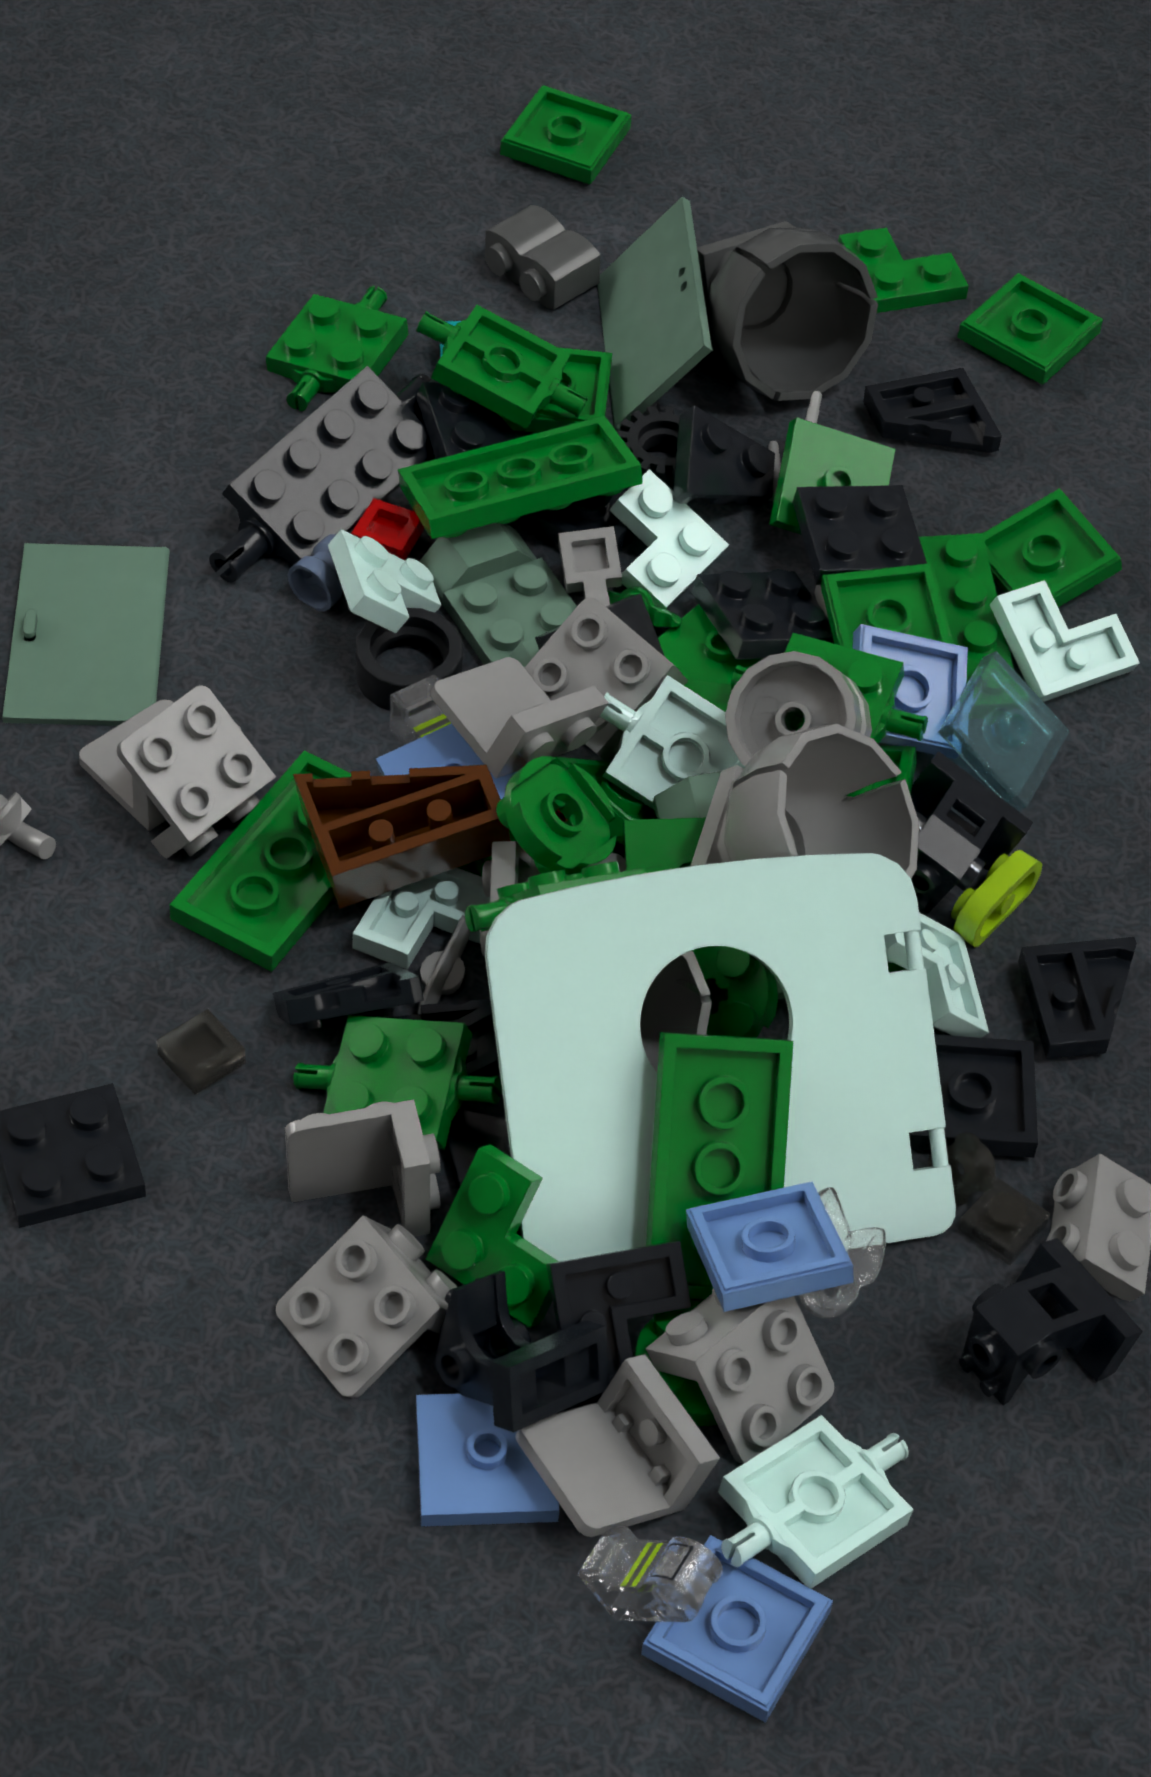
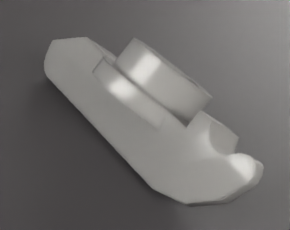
(444, 970)

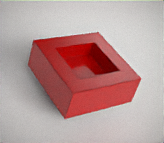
(391, 526)

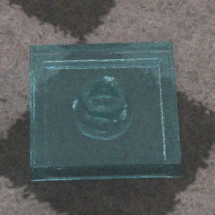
(1004, 731)

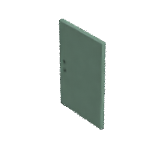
(654, 313)
(93, 632)

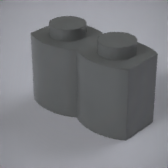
(542, 257)

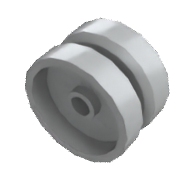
(788, 687)

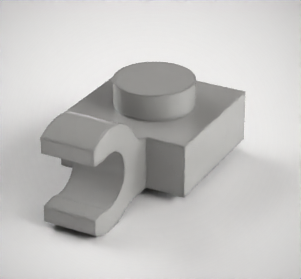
(590, 562)

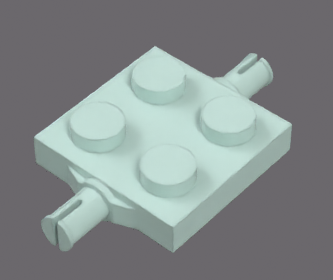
(667, 741)
(815, 1501)

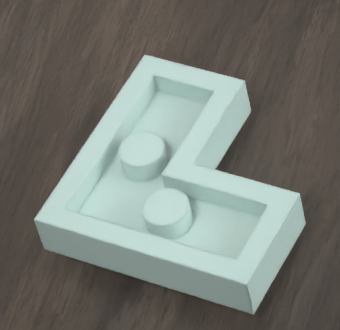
(676, 540)
(380, 583)
(1051, 655)
(404, 917)
(950, 978)

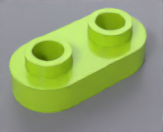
(1004, 889)

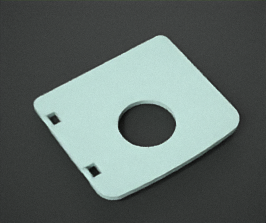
(583, 1095)

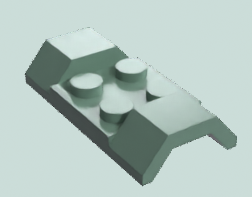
(497, 591)

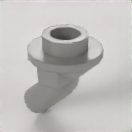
(18, 832)

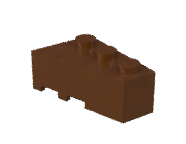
(399, 827)

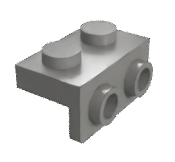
(1105, 1224)

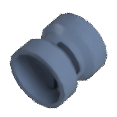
(316, 578)

